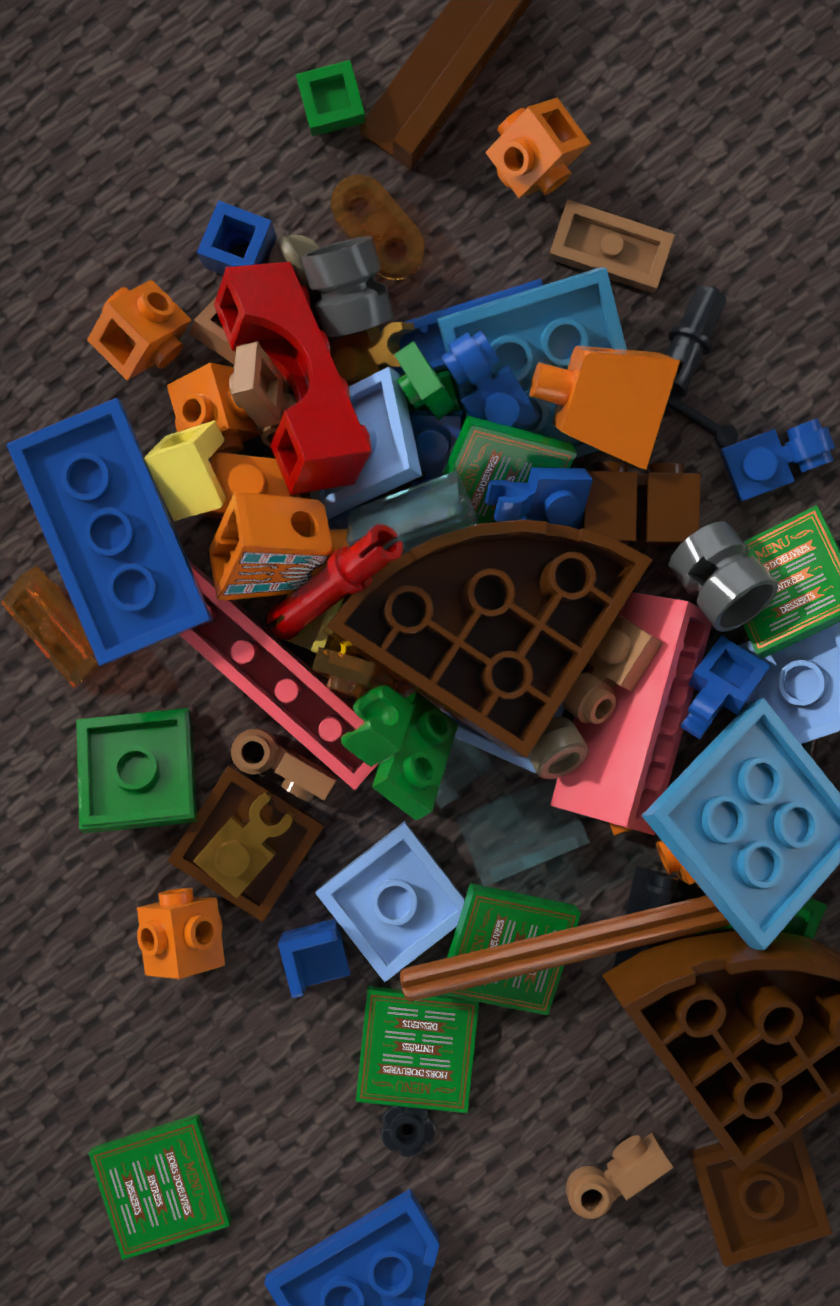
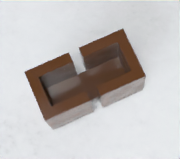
(666, 503)

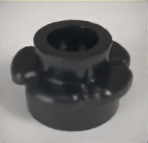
(407, 1144)

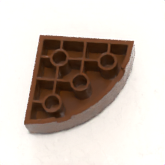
(493, 620)
(741, 1030)

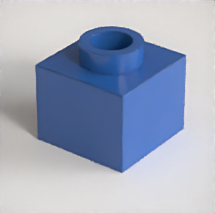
(232, 227)

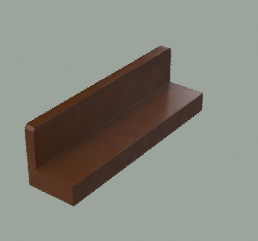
(439, 75)

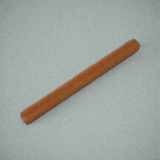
(560, 948)

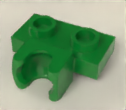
(409, 743)

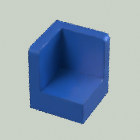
(313, 955)

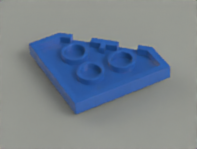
(368, 1263)

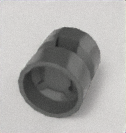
(347, 286)
(718, 571)

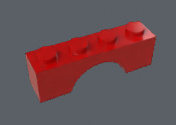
(320, 436)

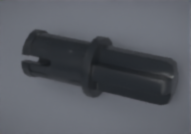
(693, 335)

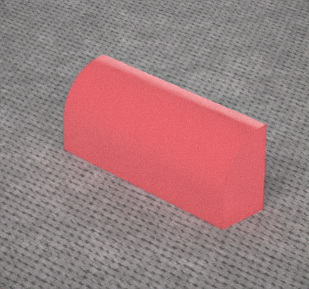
(639, 742)

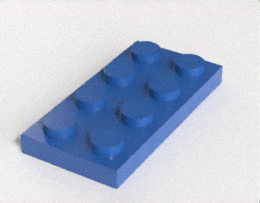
(109, 531)

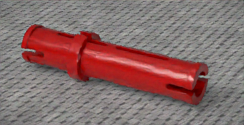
(346, 573)

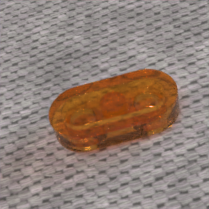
(384, 222)

